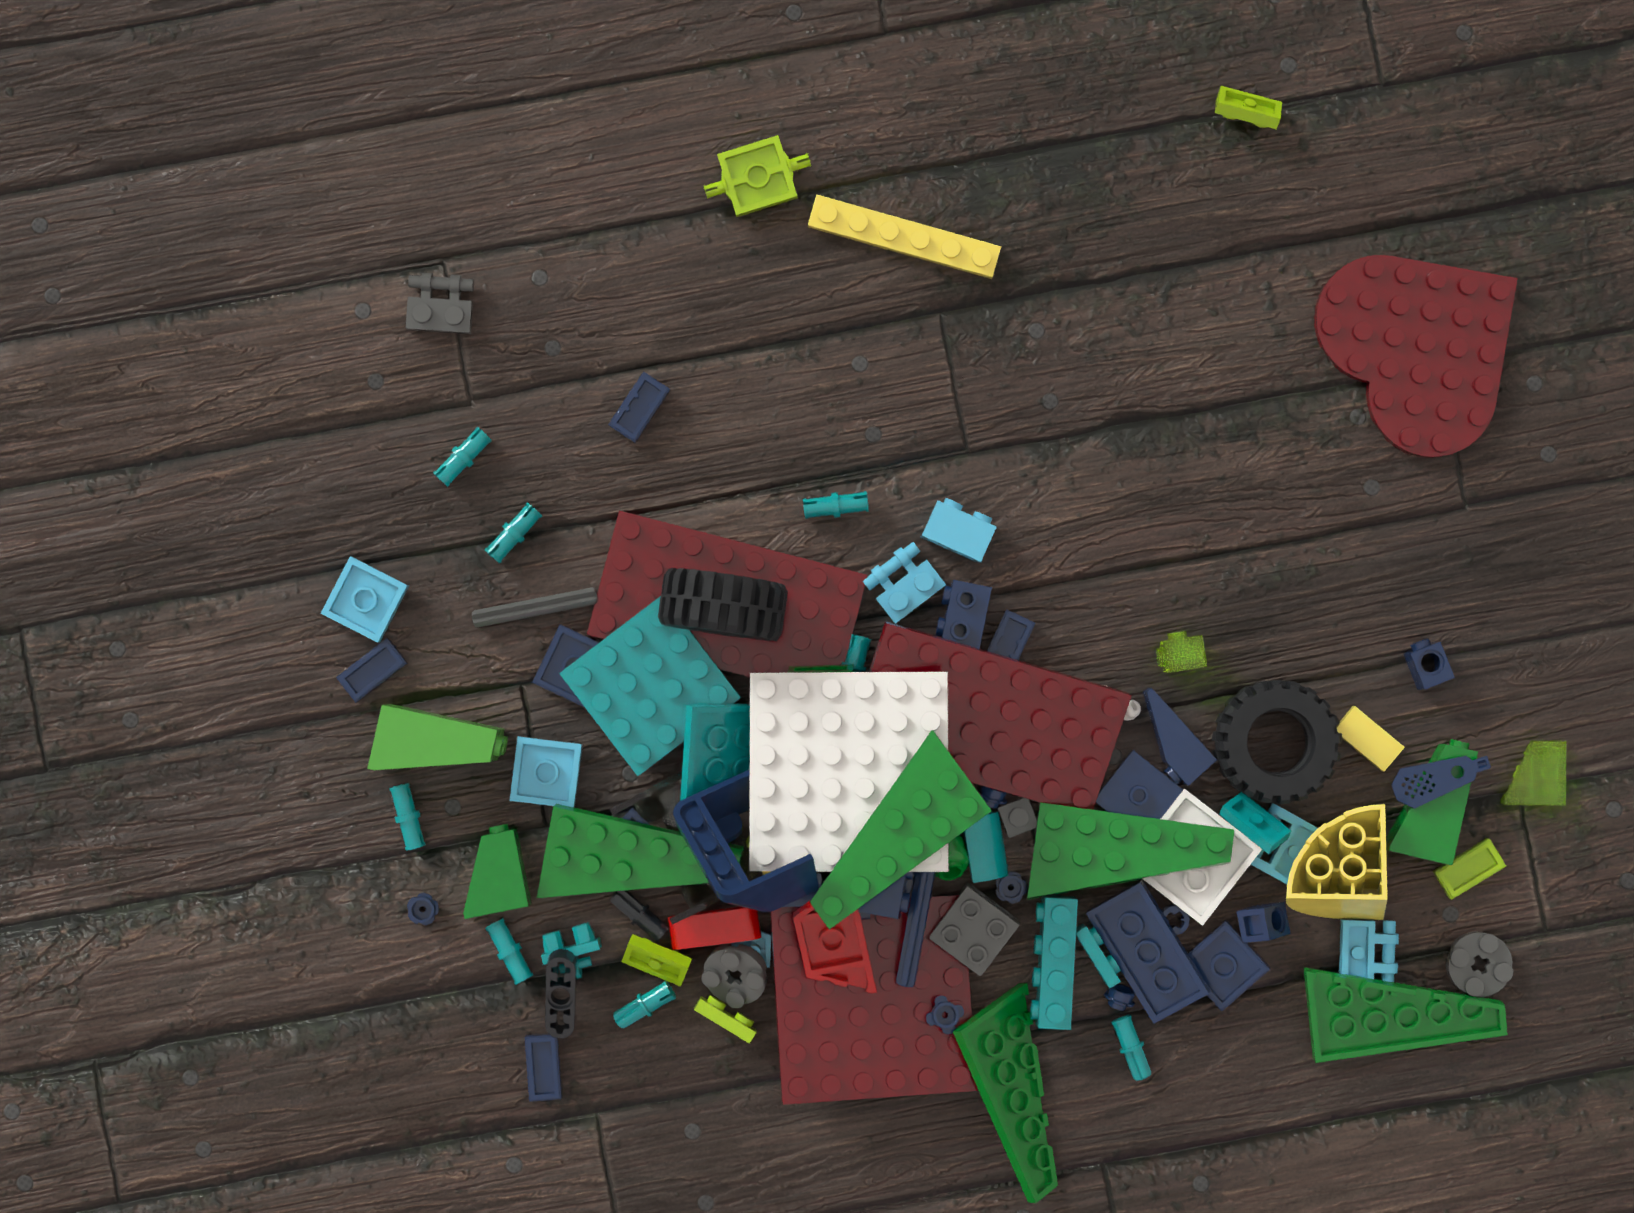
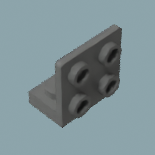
(974, 929)

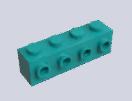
(1055, 962)

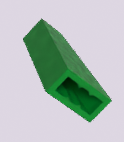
(1434, 827)

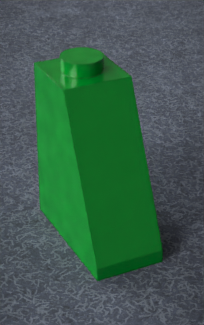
(498, 875)

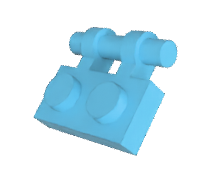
(910, 590)
(1358, 949)

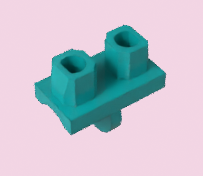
(585, 943)

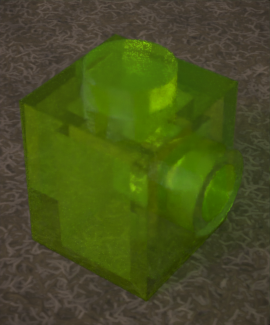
(1181, 652)

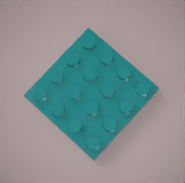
(641, 685)

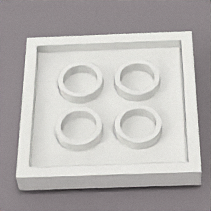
(1203, 889)

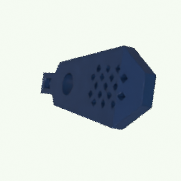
(1441, 777)

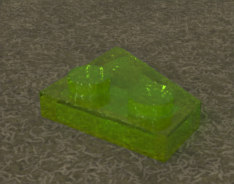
(1540, 776)

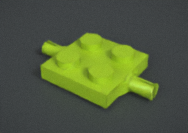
(757, 176)

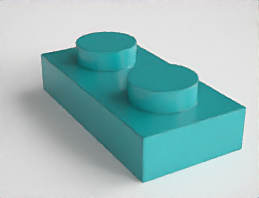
(1255, 822)
(1105, 966)

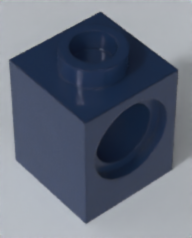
(1440, 672)
(1263, 922)

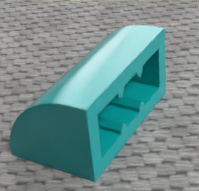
(986, 849)

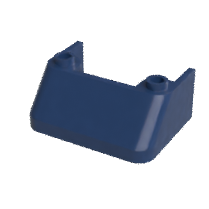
(713, 820)

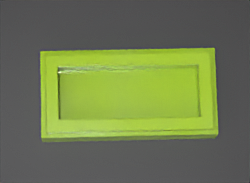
(1469, 868)

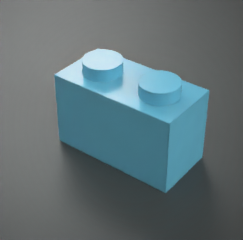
(958, 530)

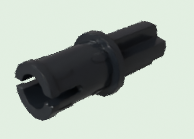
(639, 914)

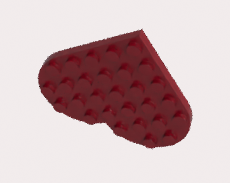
(1423, 343)

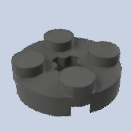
(1461, 958)
(730, 989)

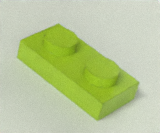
(1248, 107)
(656, 960)
(714, 1010)

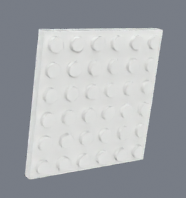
(829, 755)

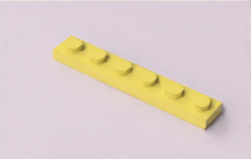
(904, 236)

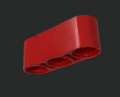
(715, 928)

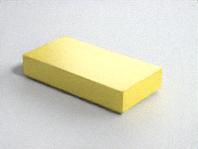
(1369, 738)

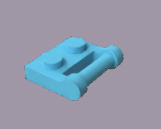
(1284, 855)

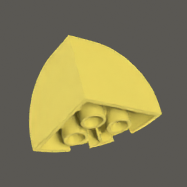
(1343, 868)

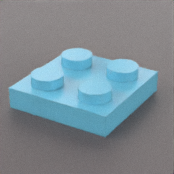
(364, 599)
(545, 772)

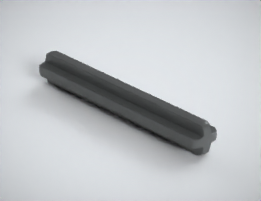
(534, 607)

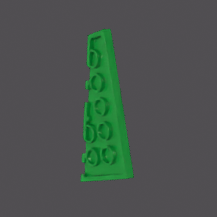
(913, 821)
(1104, 848)
(612, 854)
(1374, 1016)
(1010, 1082)

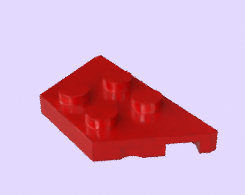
(835, 953)

